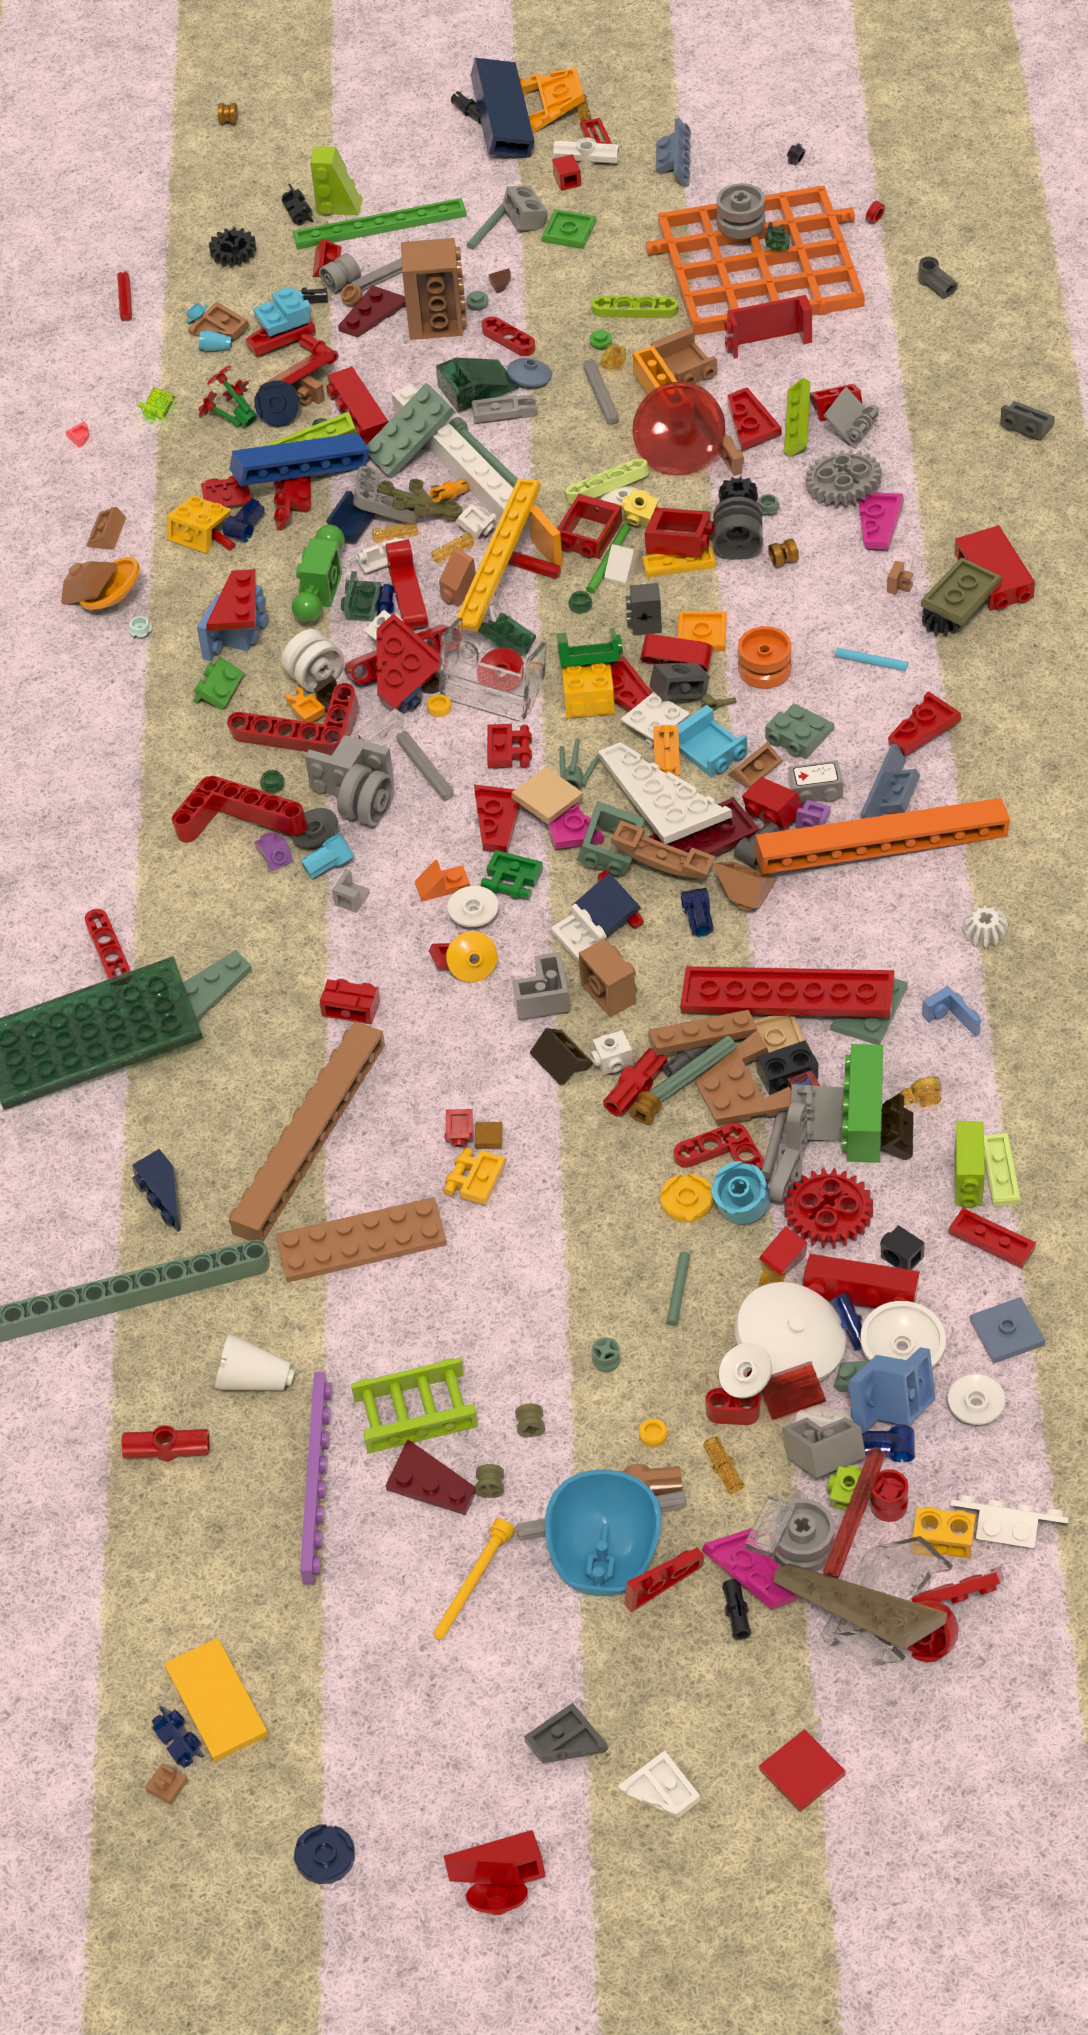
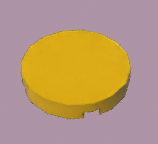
(691, 1204)

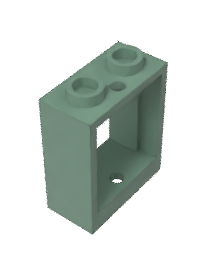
(607, 818)

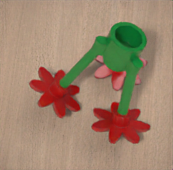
(243, 413)

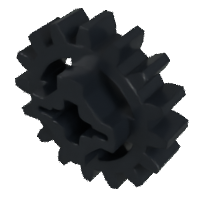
(232, 246)

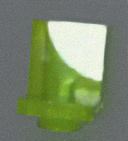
(157, 404)

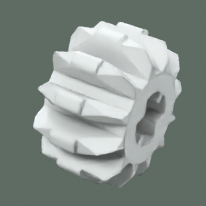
(985, 926)

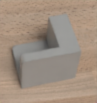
(349, 895)

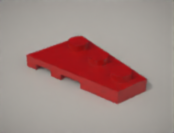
(751, 419)
(659, 1579)

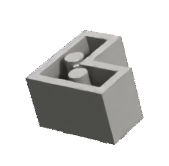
(545, 992)
(823, 1448)

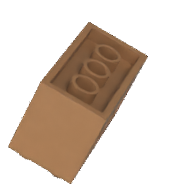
(433, 288)

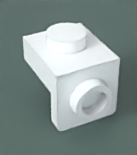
(476, 522)

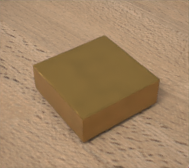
(488, 1135)

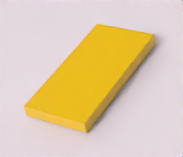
(216, 1699)

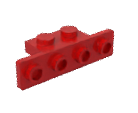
(291, 494)

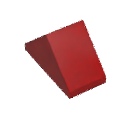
(784, 1251)

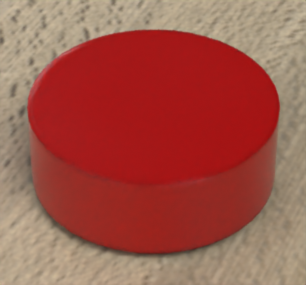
(875, 212)

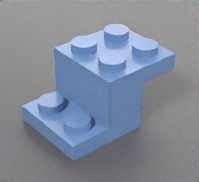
(242, 639)
(892, 1389)

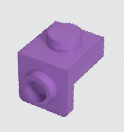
(812, 814)
(274, 850)

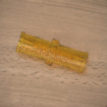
(723, 1465)

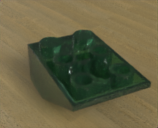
(472, 379)

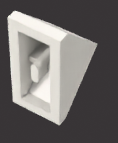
(622, 563)

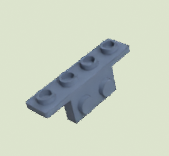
(674, 152)
(892, 786)

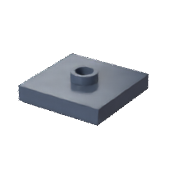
(1007, 1330)

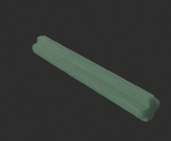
(694, 1068)

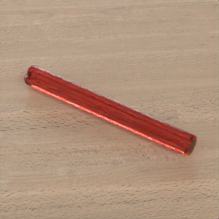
(854, 1513)

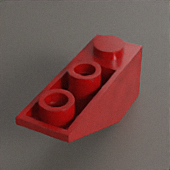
(499, 1862)

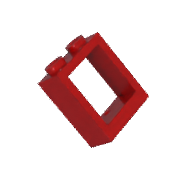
(585, 507)
(677, 543)

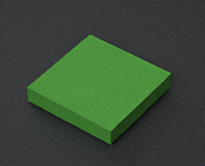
(569, 229)

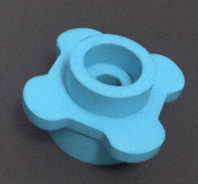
(196, 312)

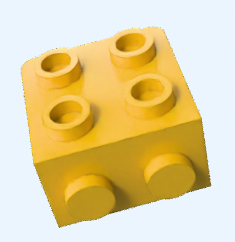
(588, 690)

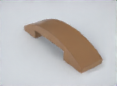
(660, 855)

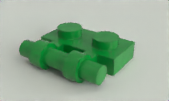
(512, 868)

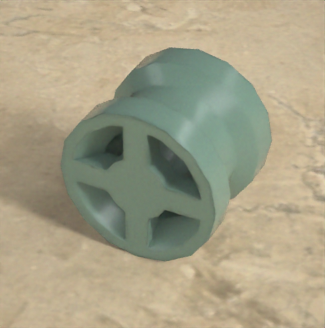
(603, 1348)

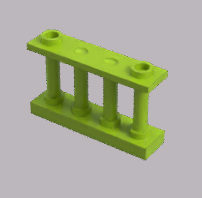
(421, 1428)

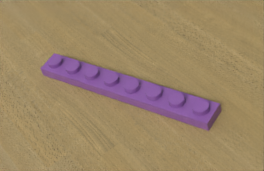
(315, 1485)

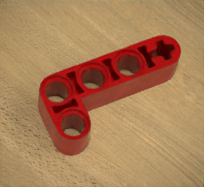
(406, 584)
(732, 1407)

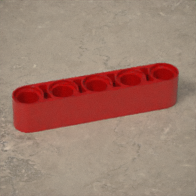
(369, 660)

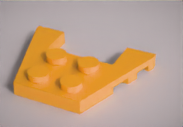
(558, 93)

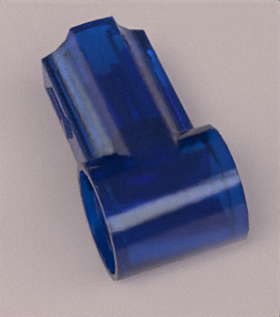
(243, 523)
(697, 908)
(896, 1443)

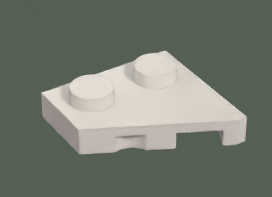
(662, 1787)

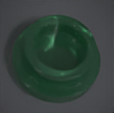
(580, 602)
(272, 781)

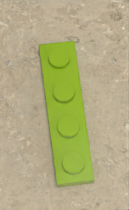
(797, 417)
(333, 427)

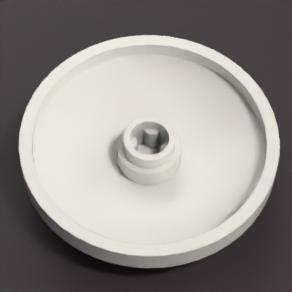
(792, 1327)

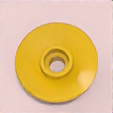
(463, 947)

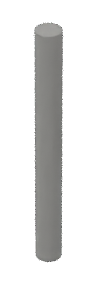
(774, 1143)

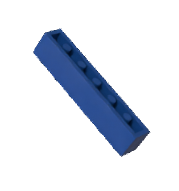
(298, 459)

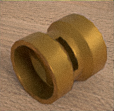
(783, 552)

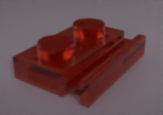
(793, 1390)

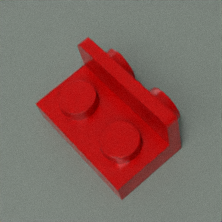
(825, 398)
(225, 492)

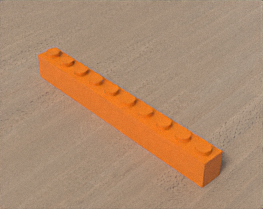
(881, 835)

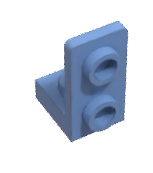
(944, 1000)

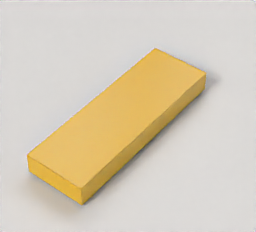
(663, 564)

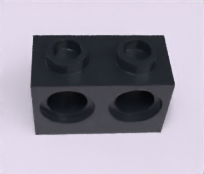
(784, 1063)

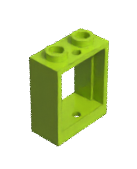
(969, 1163)

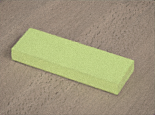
(1000, 1170)

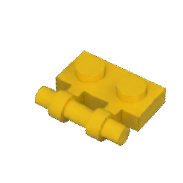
(481, 1179)

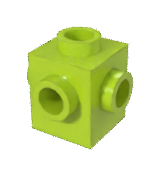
(843, 1485)

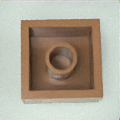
(607, 977)

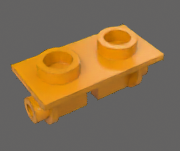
(667, 748)

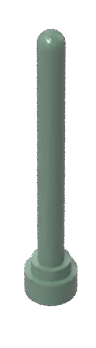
(461, 427)

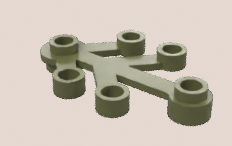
(421, 501)

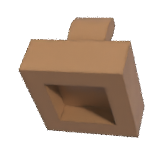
(311, 391)
(899, 578)
(166, 1784)

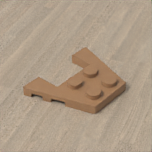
(731, 1089)

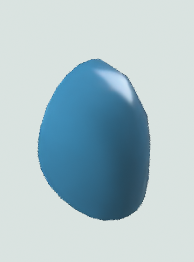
(602, 1530)

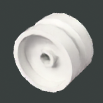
(311, 659)

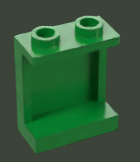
(589, 653)

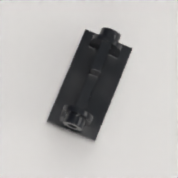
(297, 209)

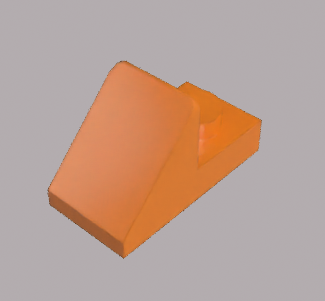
(438, 883)

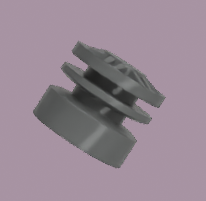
(737, 528)

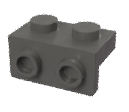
(1026, 419)

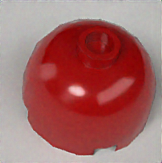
(940, 1641)

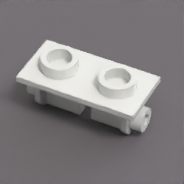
(373, 557)

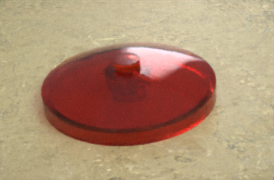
(678, 428)

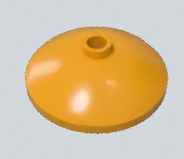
(117, 586)

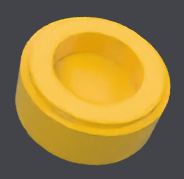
(438, 705)
(653, 1433)

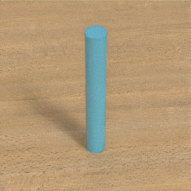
(871, 659)

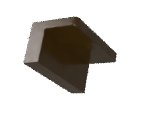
(559, 1055)

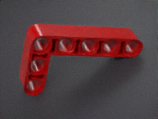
(299, 730)
(237, 800)

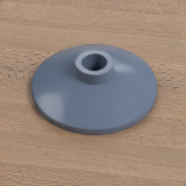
(529, 372)

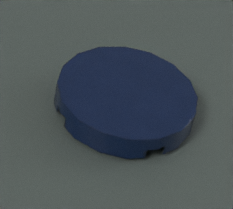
(277, 402)
(327, 1864)

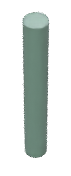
(488, 225)
(678, 1289)

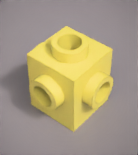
(639, 507)

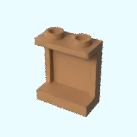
(685, 358)

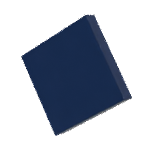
(608, 904)

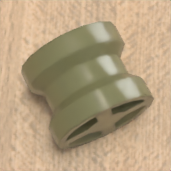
(530, 1420)
(489, 1481)

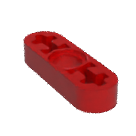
(503, 329)

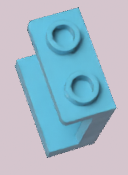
(708, 743)

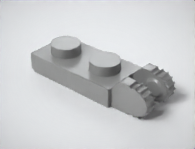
(504, 408)

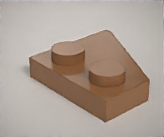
(220, 320)

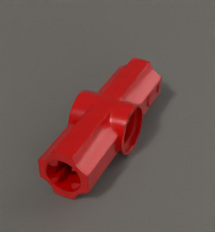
(633, 1081)
(150, 1443)

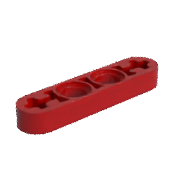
(109, 947)

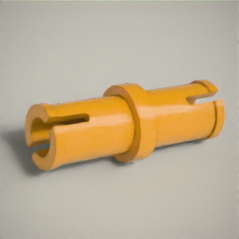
(449, 490)

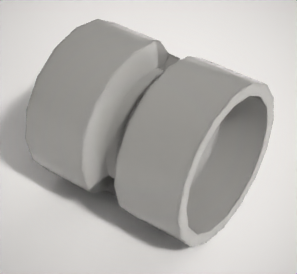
(340, 272)

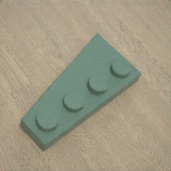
(214, 981)

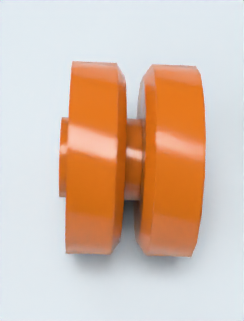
(764, 657)

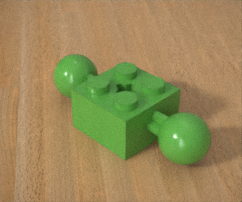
(318, 573)

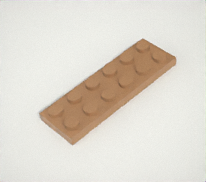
(361, 1239)

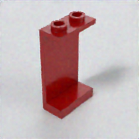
(768, 322)
(995, 553)

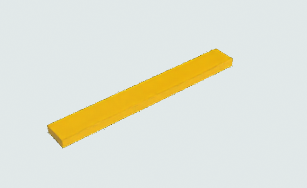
(498, 553)

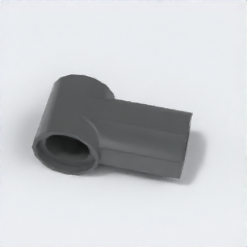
(931, 275)
(745, 848)

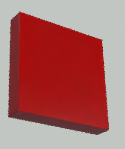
(802, 1770)

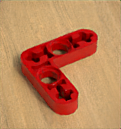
(732, 1146)

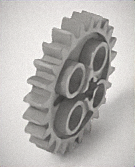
(843, 477)

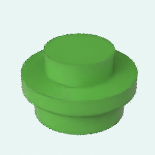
(600, 339)

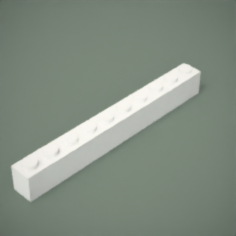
(465, 464)

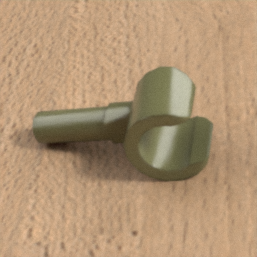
(714, 704)

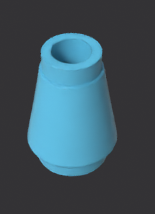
(214, 341)

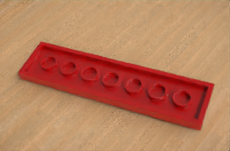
(788, 991)

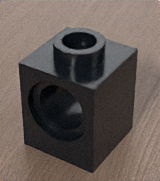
(902, 1248)

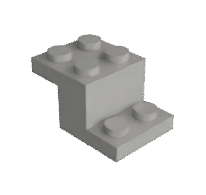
(328, 771)

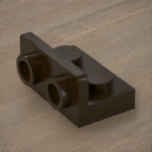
(897, 1128)

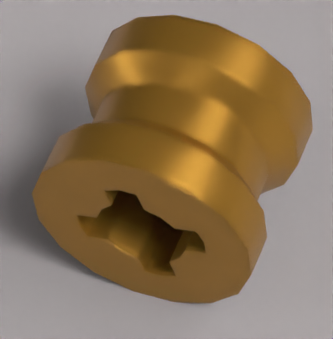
(227, 113)
(645, 1108)

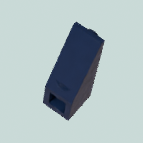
(158, 1180)

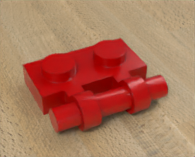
(500, 745)

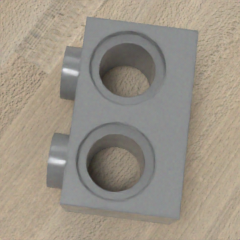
(524, 207)

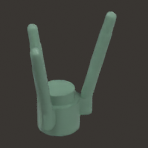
(573, 773)

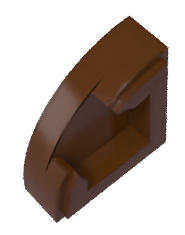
(500, 280)

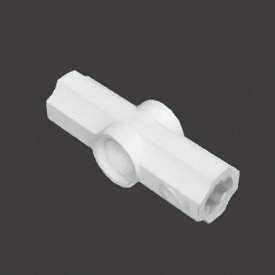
(587, 151)

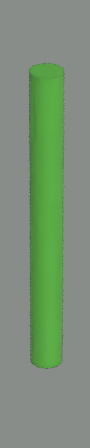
(600, 572)

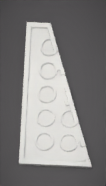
(663, 799)

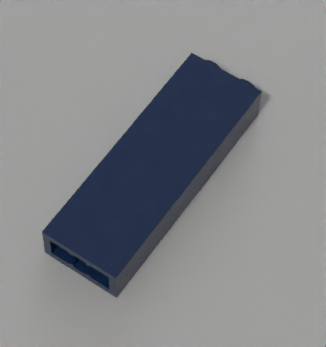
(502, 108)

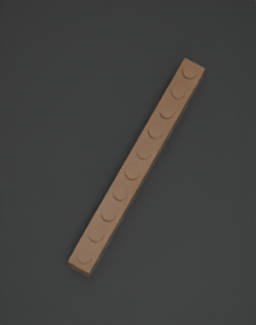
(306, 1132)

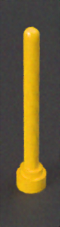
(500, 1533)

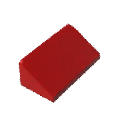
(324, 254)

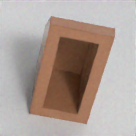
(457, 577)

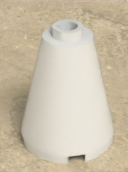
(251, 1368)

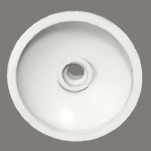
(905, 1326)

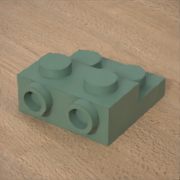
(798, 730)

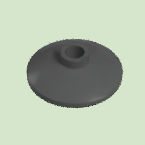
(321, 827)

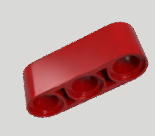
(668, 650)

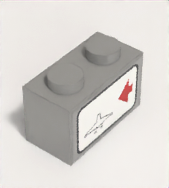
(816, 781)

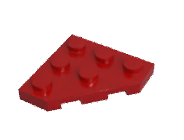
(402, 661)

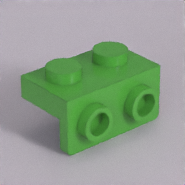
(219, 683)

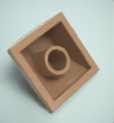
(86, 581)
(744, 884)

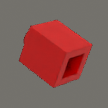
(566, 172)

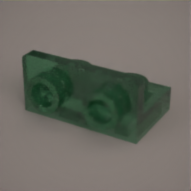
(360, 599)
(508, 634)

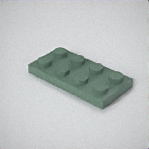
(409, 430)

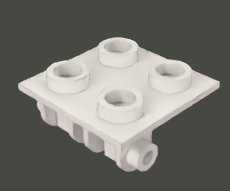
(653, 712)

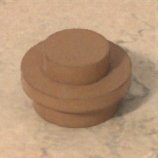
(351, 294)

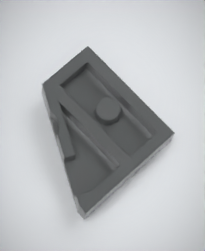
(565, 1737)

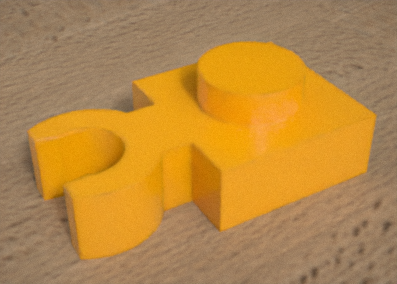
(305, 708)

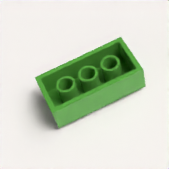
(862, 1103)

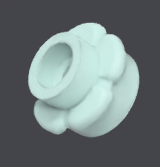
(139, 626)

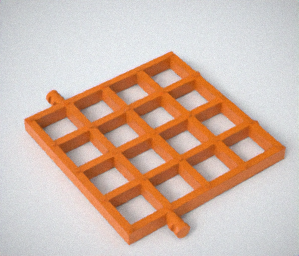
(760, 259)

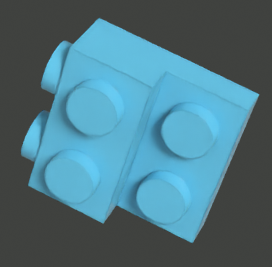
(285, 311)

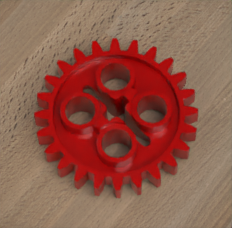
(828, 1207)

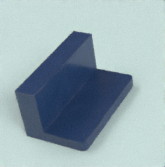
(349, 518)

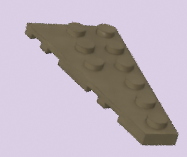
(877, 1612)

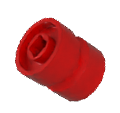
(889, 1496)

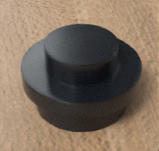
(795, 153)

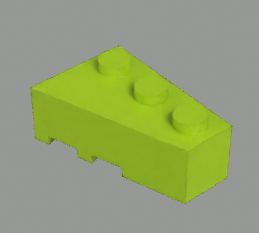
(332, 185)

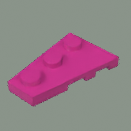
(879, 518)
(570, 829)
(749, 1568)

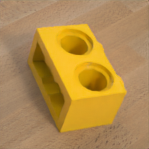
(944, 1525)

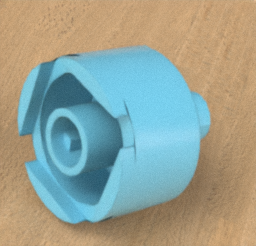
(742, 1207)

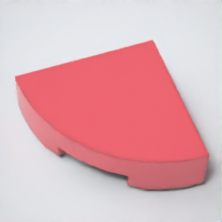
(78, 434)

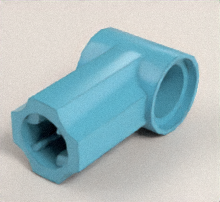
(332, 853)

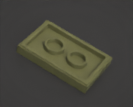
(961, 591)

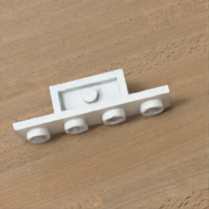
(1007, 1524)

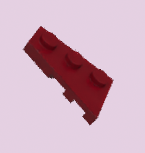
(371, 309)
(429, 1481)

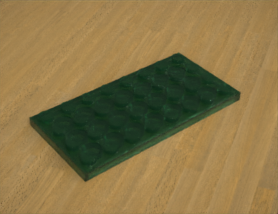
(94, 1032)

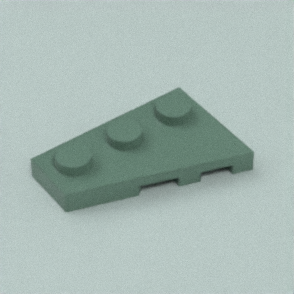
(870, 1028)

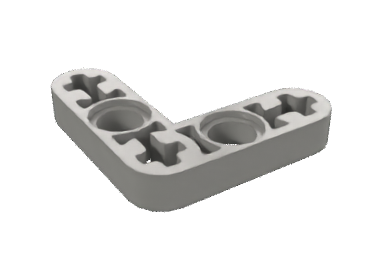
(368, 499)
(795, 1147)

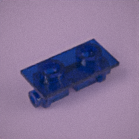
(185, 1743)

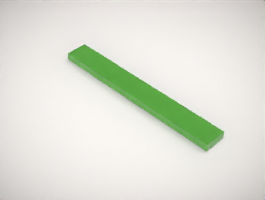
(380, 223)

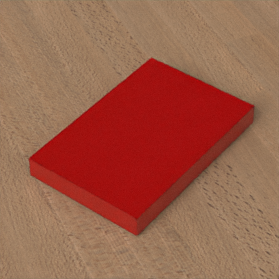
(304, 367)

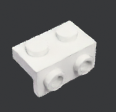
(577, 932)

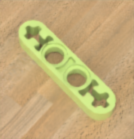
(609, 480)

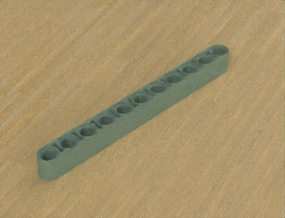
(135, 1289)

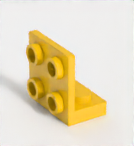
(193, 523)

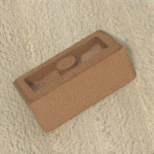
(107, 529)
(756, 766)

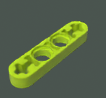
(635, 304)

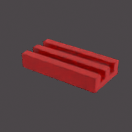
(590, 123)

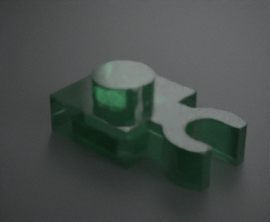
(776, 237)

